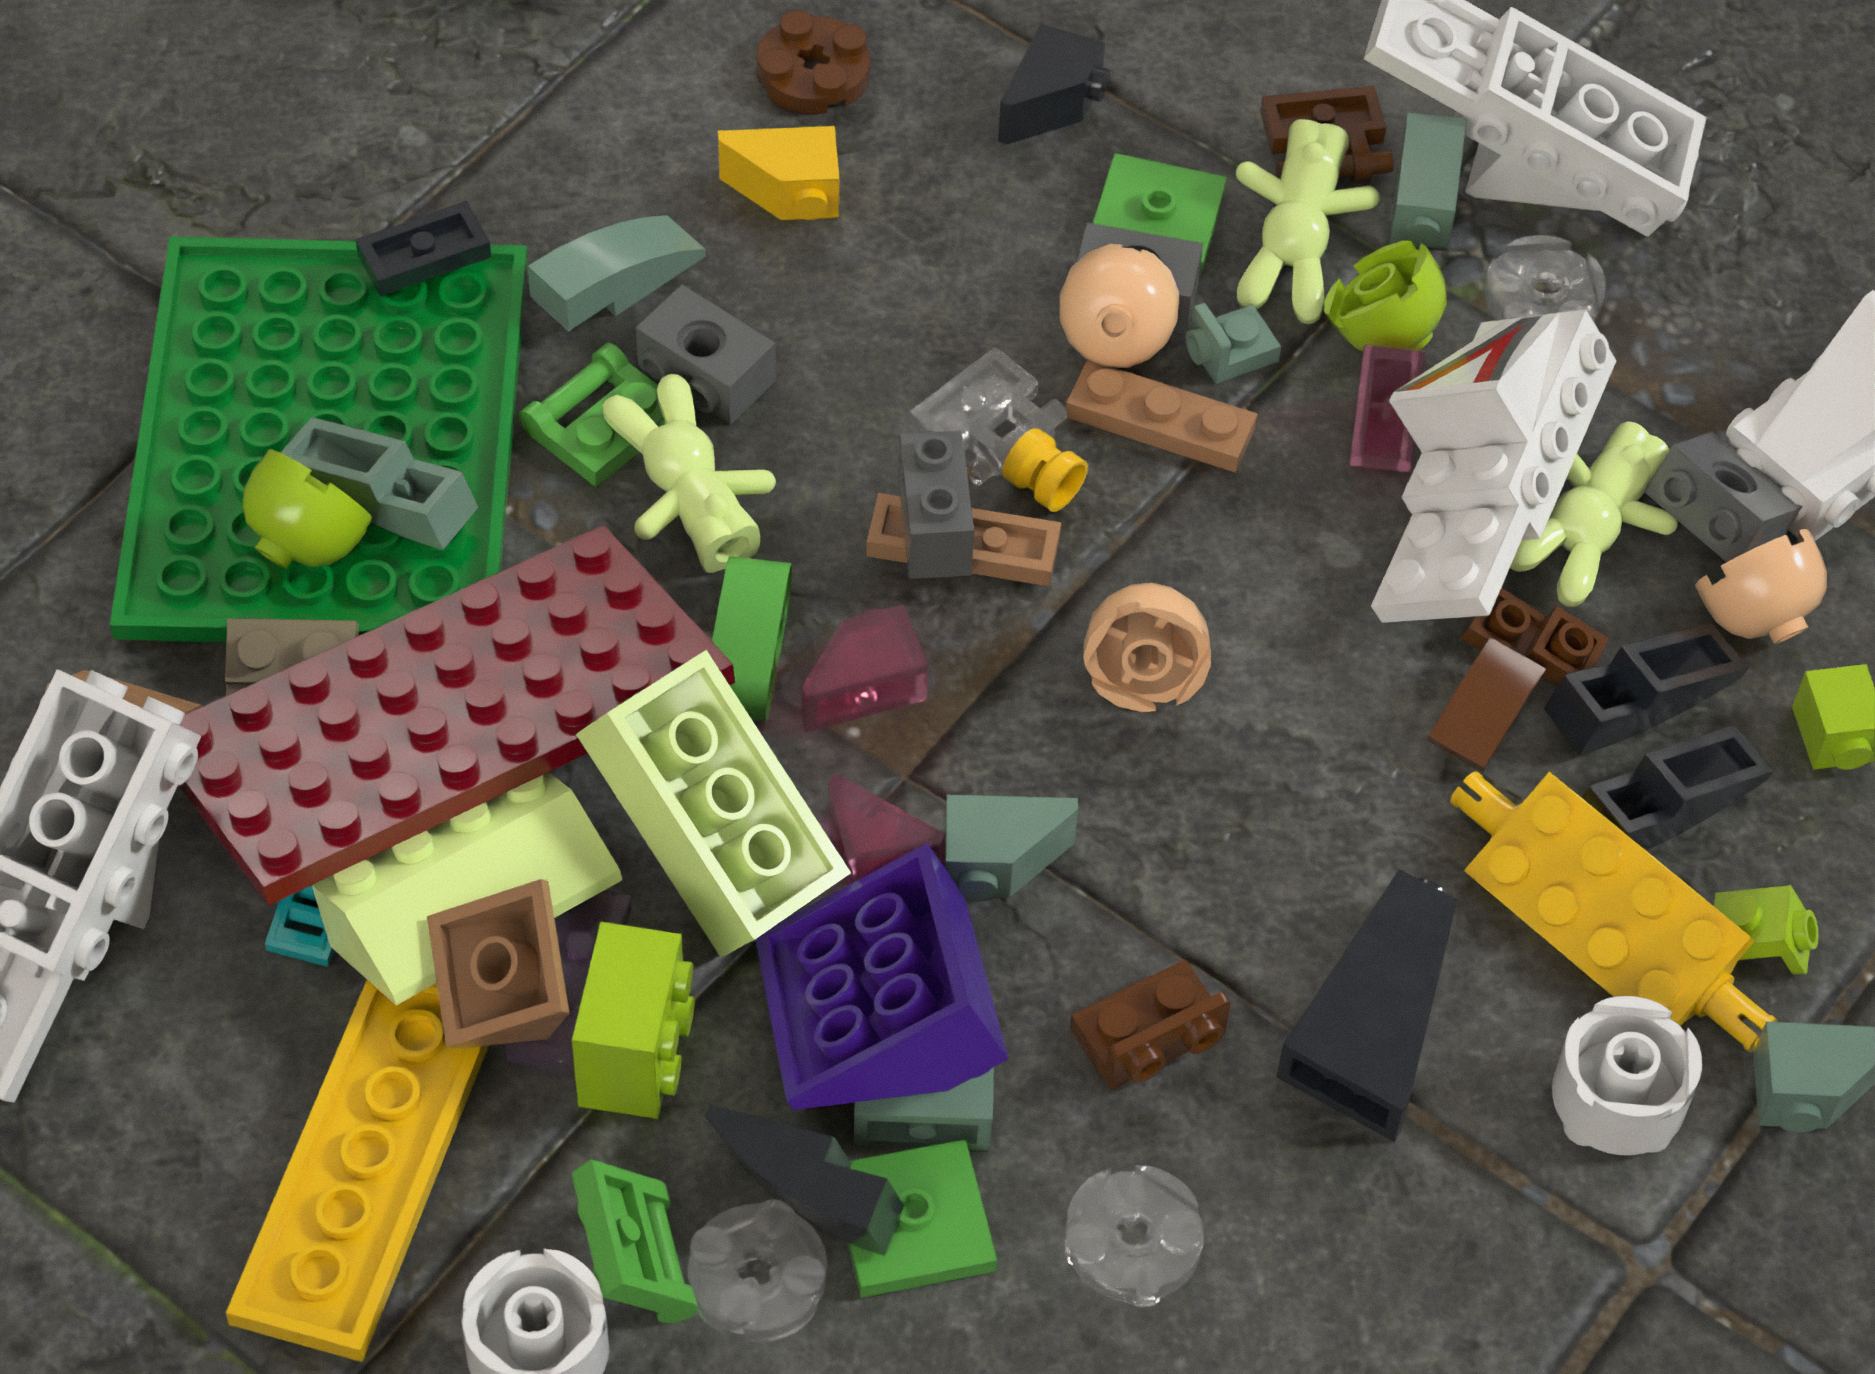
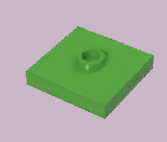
(1161, 200)
(941, 1225)

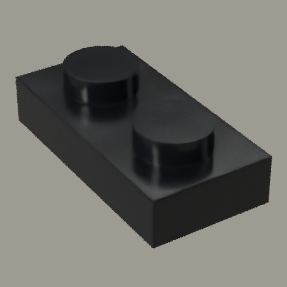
(423, 248)

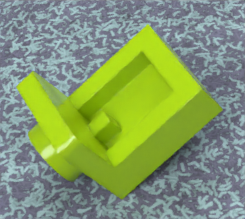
(1775, 923)

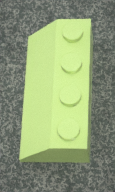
(713, 804)
(382, 904)

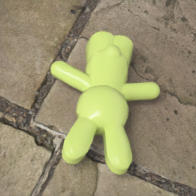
(1297, 227)
(683, 465)
(1592, 513)

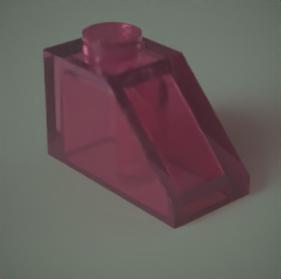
(865, 670)

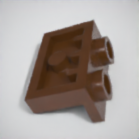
(1151, 1024)

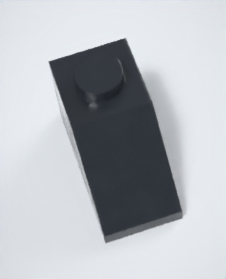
(1052, 84)

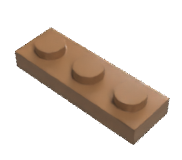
(1161, 415)
(1002, 543)

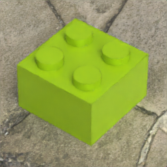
(632, 1020)

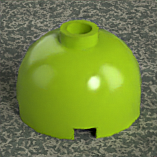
(1391, 300)
(300, 514)

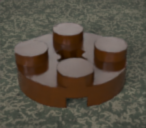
(807, 38)

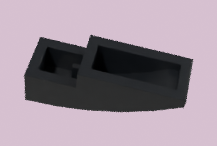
(1643, 686)
(1680, 786)
(812, 1177)

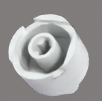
(1626, 1077)
(535, 1317)

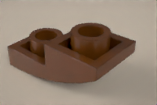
(1553, 641)
(1486, 704)

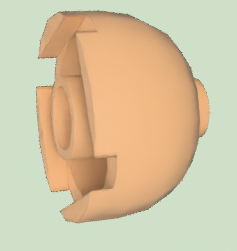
(1119, 306)
(1768, 589)
(1147, 647)

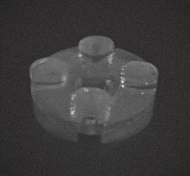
(1546, 259)
(765, 1234)
(1134, 1271)

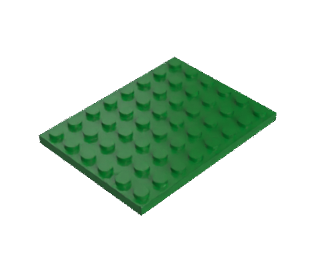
(242, 359)

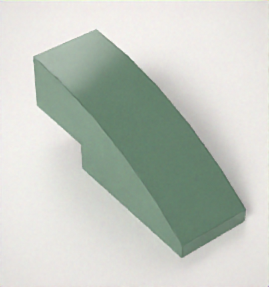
(611, 268)
(384, 478)

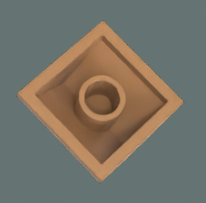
(499, 968)

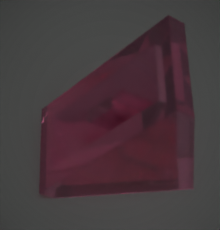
(1378, 433)
(872, 831)

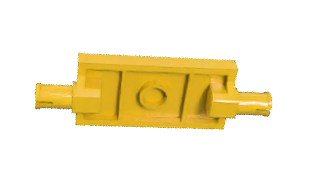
(1609, 904)

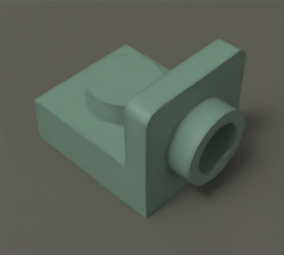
(1230, 342)

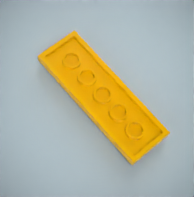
(357, 1178)

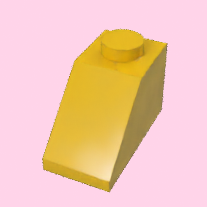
(783, 169)

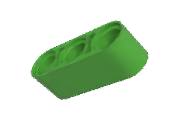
(752, 627)

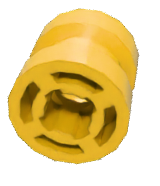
(1044, 469)

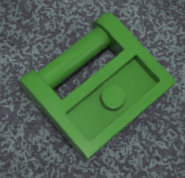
(590, 442)
(632, 1240)

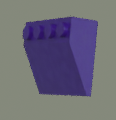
(880, 990)

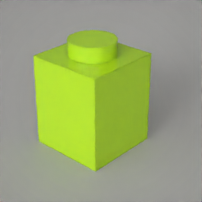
(1837, 716)

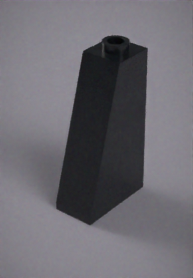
(1371, 1015)

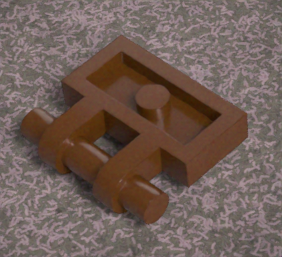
(1352, 109)

